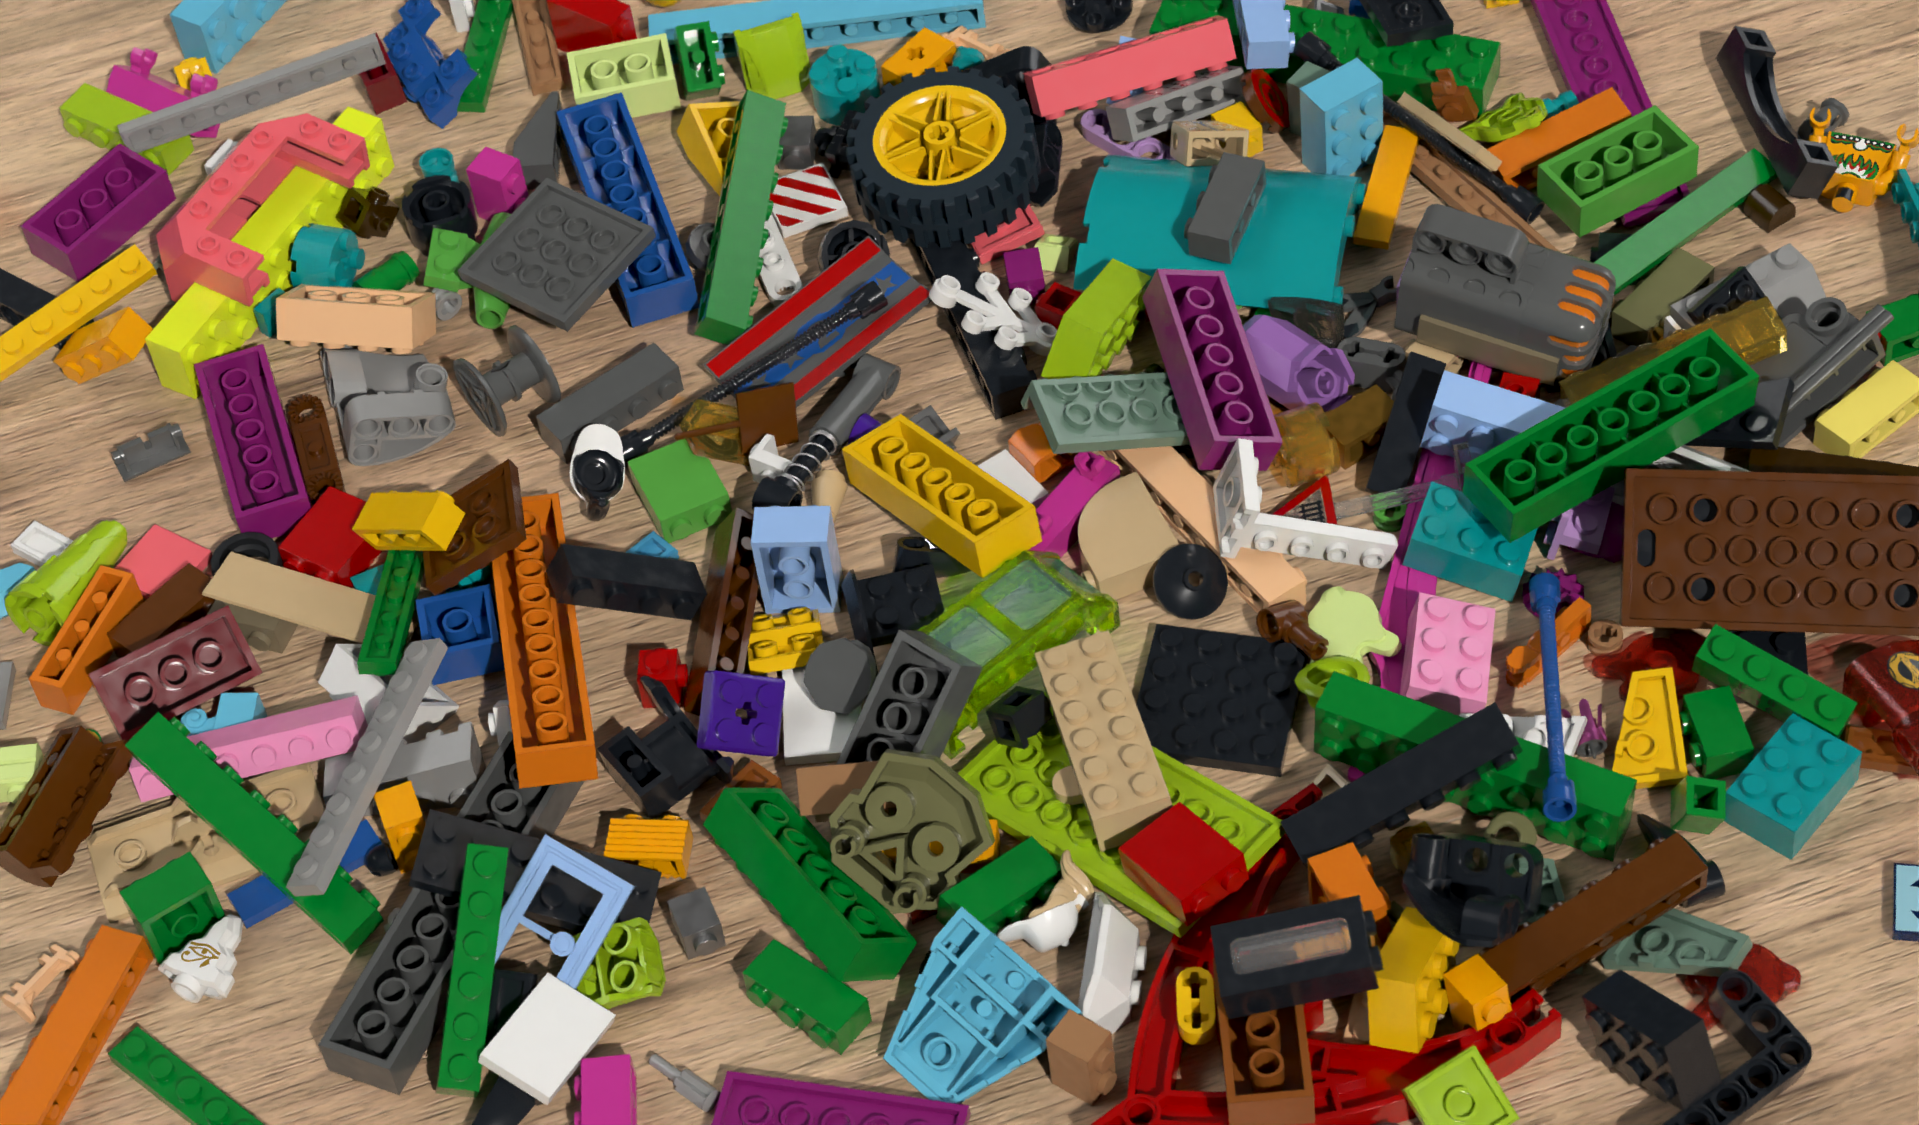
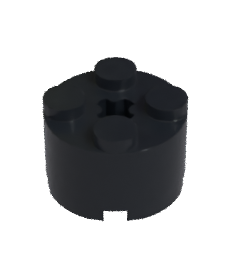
(441, 205)

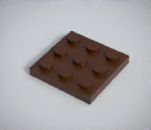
(487, 530)

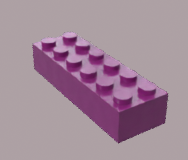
(1210, 366)
(254, 442)

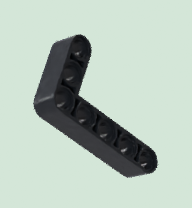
(1762, 1047)

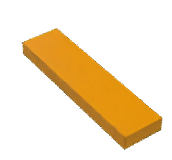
(1386, 187)

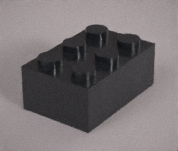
(1651, 1040)

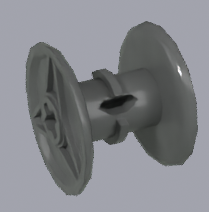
(507, 380)

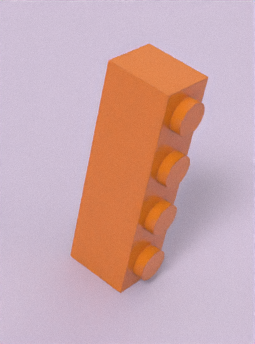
(1555, 135)
(83, 641)

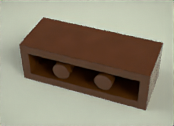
(164, 612)

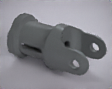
(1836, 108)

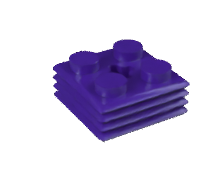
(724, 730)

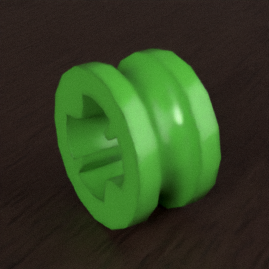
(1390, 524)

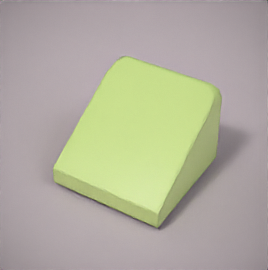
(1056, 252)

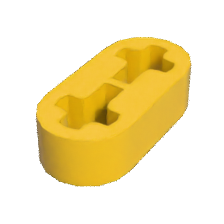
(1204, 1005)

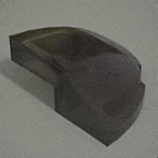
(1315, 317)

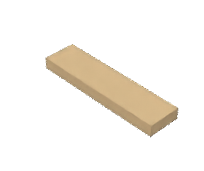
(1450, 132)

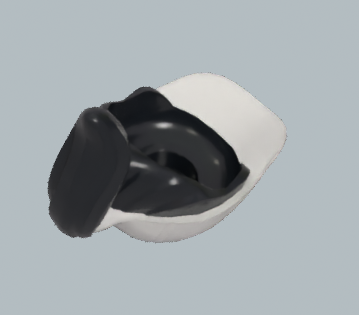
(597, 469)

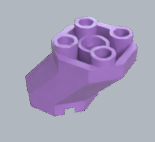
(1296, 365)

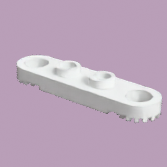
(777, 267)

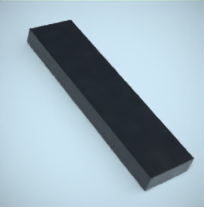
(1405, 424)

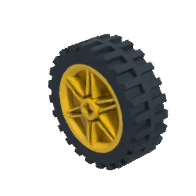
(943, 156)

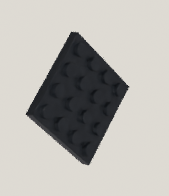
(1220, 698)

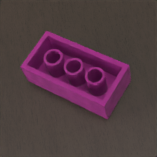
(98, 212)

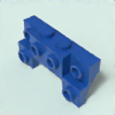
(423, 68)

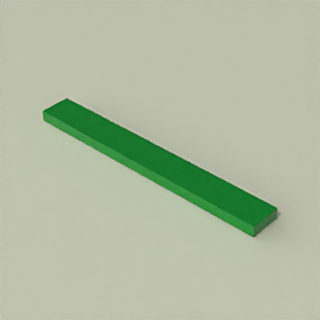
(1687, 218)

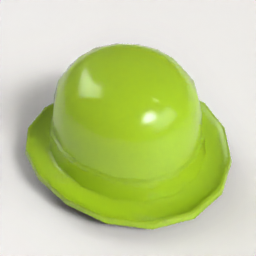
(1316, 675)

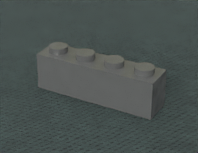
(612, 399)

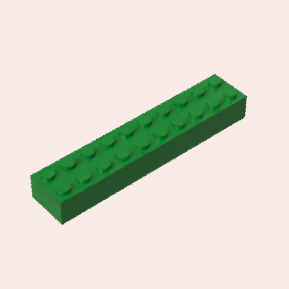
(1401, 68)

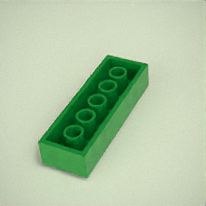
(814, 896)

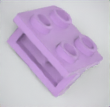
(1581, 525)

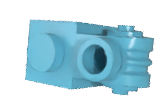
(232, 710)

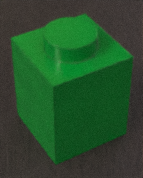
(1698, 805)

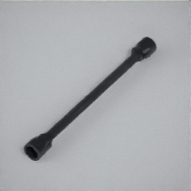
(1519, 199)
(863, 303)

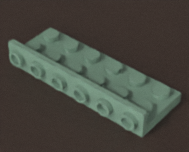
(1107, 412)

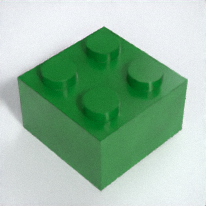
(172, 906)

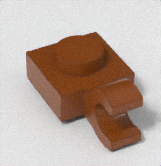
(1453, 101)

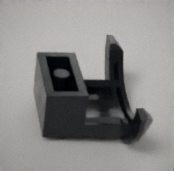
(891, 603)
(666, 761)

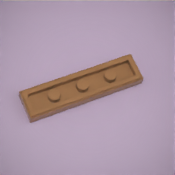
(539, 46)

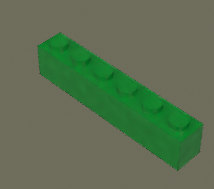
(472, 970)

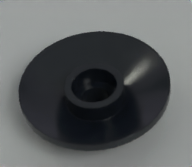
(1173, 586)

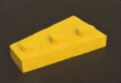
(1651, 732)

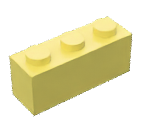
(1868, 412)

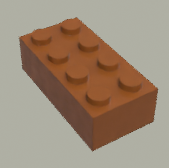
(1266, 1066)

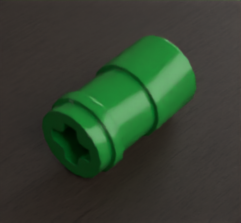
(391, 275)

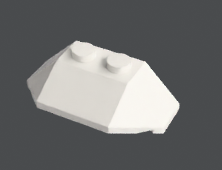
(1111, 967)

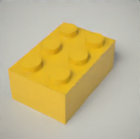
(1411, 984)

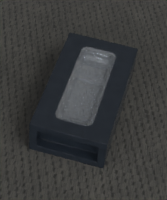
(1296, 956)

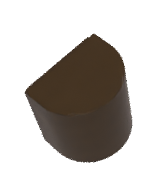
(1768, 208)

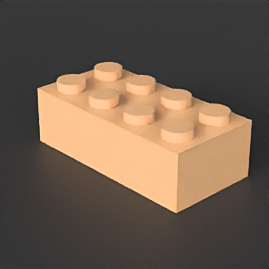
(356, 317)

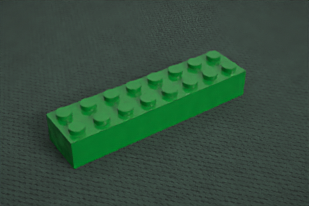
(1608, 431)
(1373, 725)

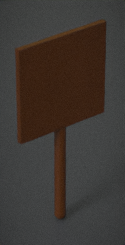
(759, 412)

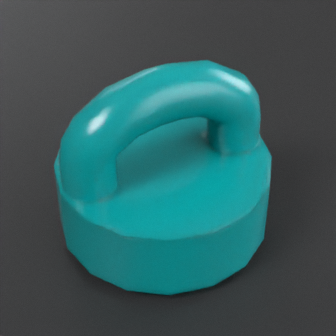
(967, 58)

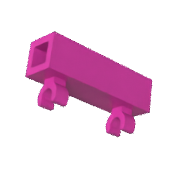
(153, 92)
(1062, 509)

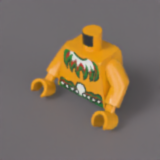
(1864, 164)

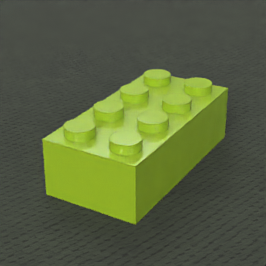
(1098, 323)

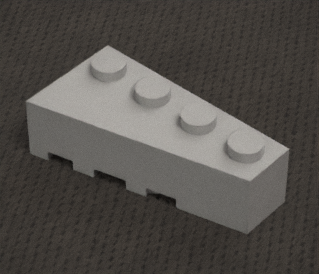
(440, 769)

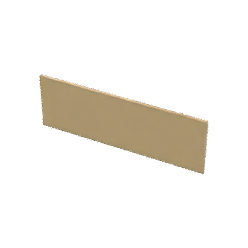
(295, 597)

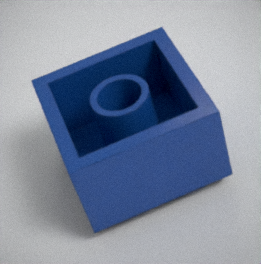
(468, 627)

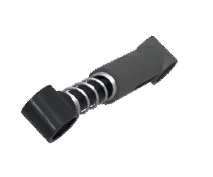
(871, 382)

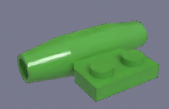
(447, 254)

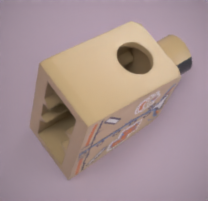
(1198, 142)

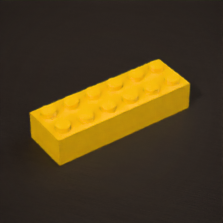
(942, 495)

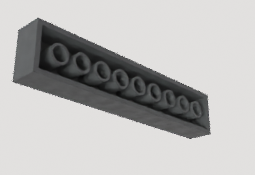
(406, 982)

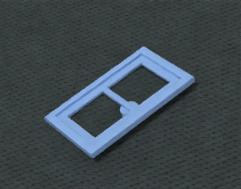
(581, 953)

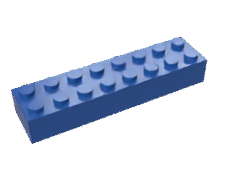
(618, 174)

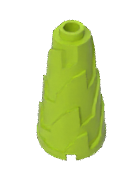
(51, 592)

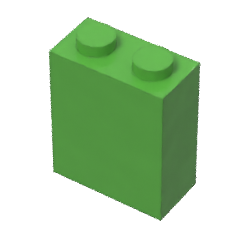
(679, 490)

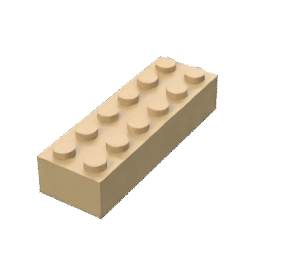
(1103, 737)

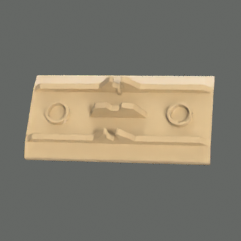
(153, 836)

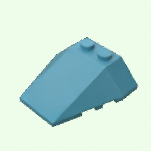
(973, 1014)

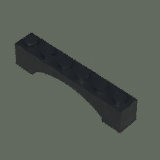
(1748, 66)

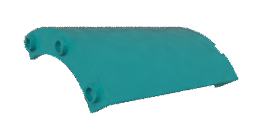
(1287, 250)

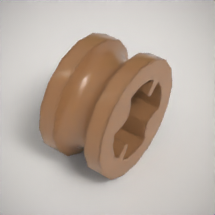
(1605, 628)

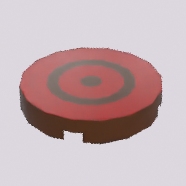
(1265, 100)

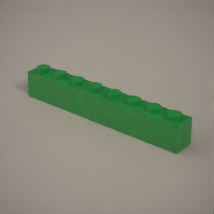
(741, 219)
(249, 827)

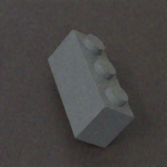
(1225, 207)

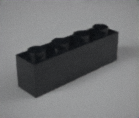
(626, 582)

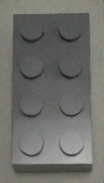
(912, 700)

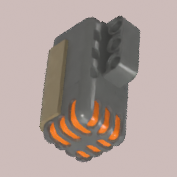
(1501, 299)

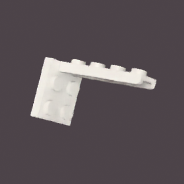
(1242, 524)

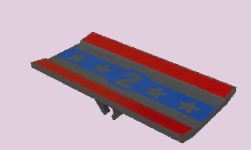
(812, 304)

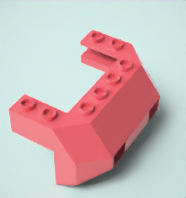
(199, 235)

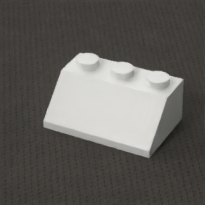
(344, 681)

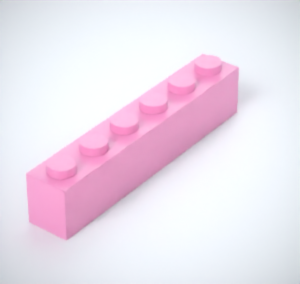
(273, 742)

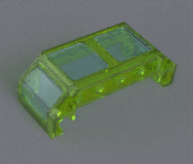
(1011, 616)

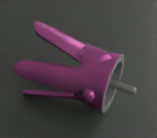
(1594, 737)

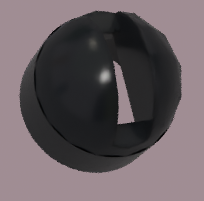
(381, 860)

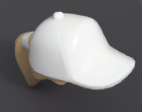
(1058, 918)

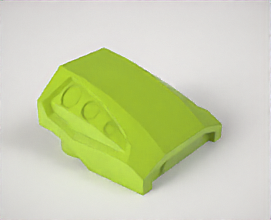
(774, 57)
(625, 966)

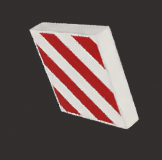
(806, 200)

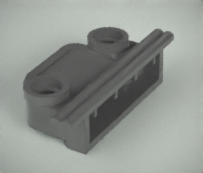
(1823, 358)

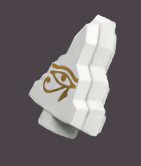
(206, 963)

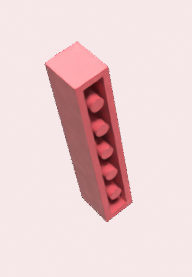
(1129, 67)

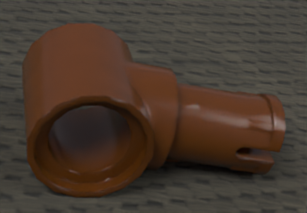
(1290, 624)

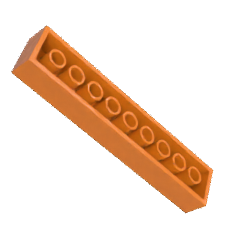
(543, 657)

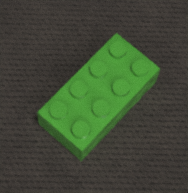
(1617, 171)

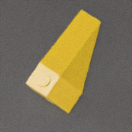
(706, 138)

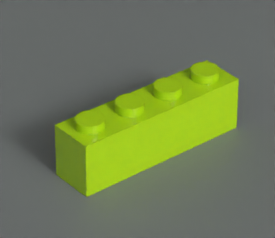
(95, 117)

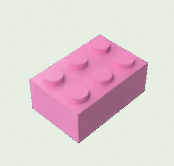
(1448, 654)

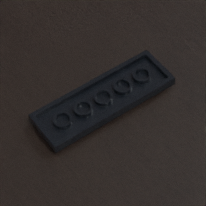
(561, 897)

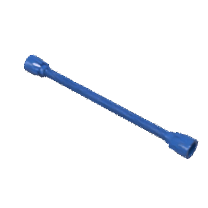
(1559, 794)

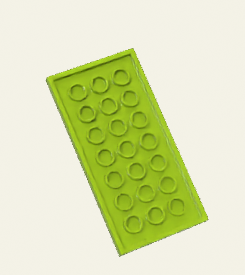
(1022, 799)

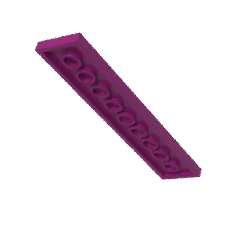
(1593, 60)

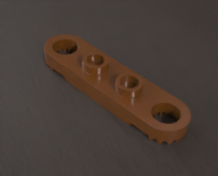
(315, 446)

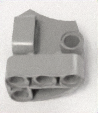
(387, 403)

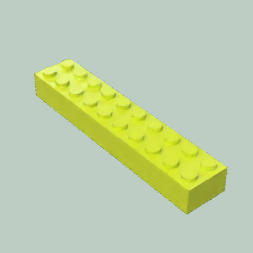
(214, 325)

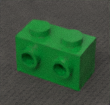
(697, 60)

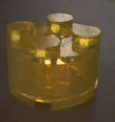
(1306, 445)

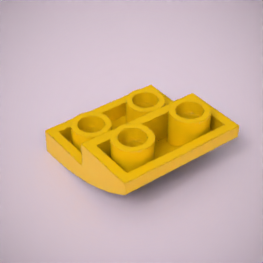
(783, 640)

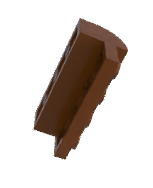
(60, 805)

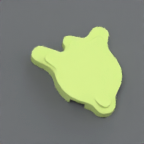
(1351, 625)

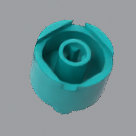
(842, 83)
(326, 256)

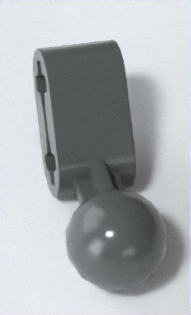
(1374, 363)

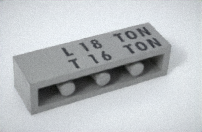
(1177, 101)

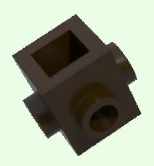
(368, 212)

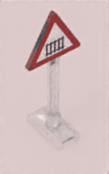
(1318, 505)

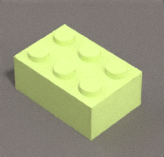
(635, 67)

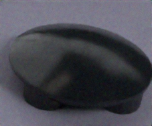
(1098, 15)

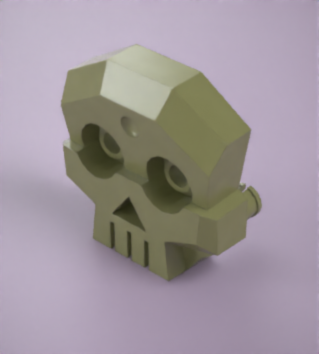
(931, 807)

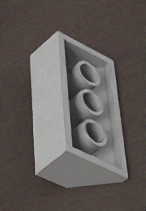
(1782, 276)

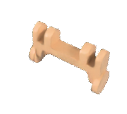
(969, 40)
(52, 966)

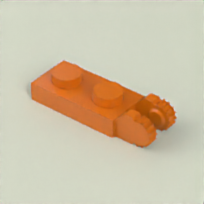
(1526, 661)

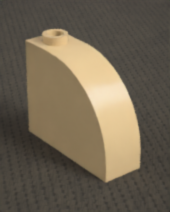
(1122, 537)

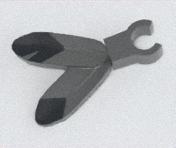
(1364, 306)

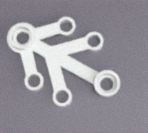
(1000, 317)

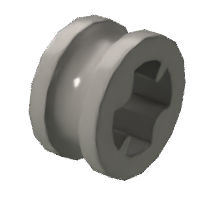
(447, 303)

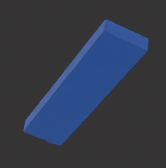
(262, 899)

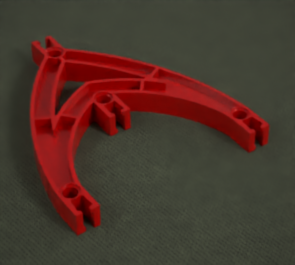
(1349, 1080)

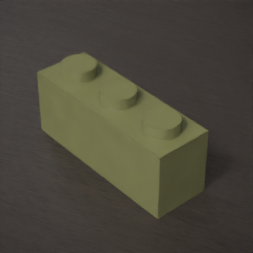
(1642, 314)

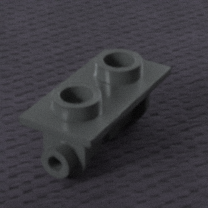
(141, 457)

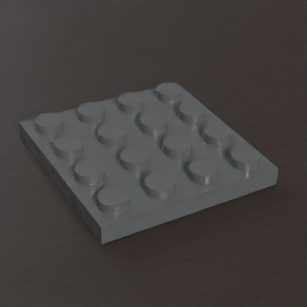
(557, 254)

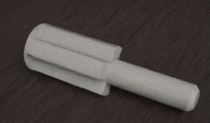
(688, 1084)

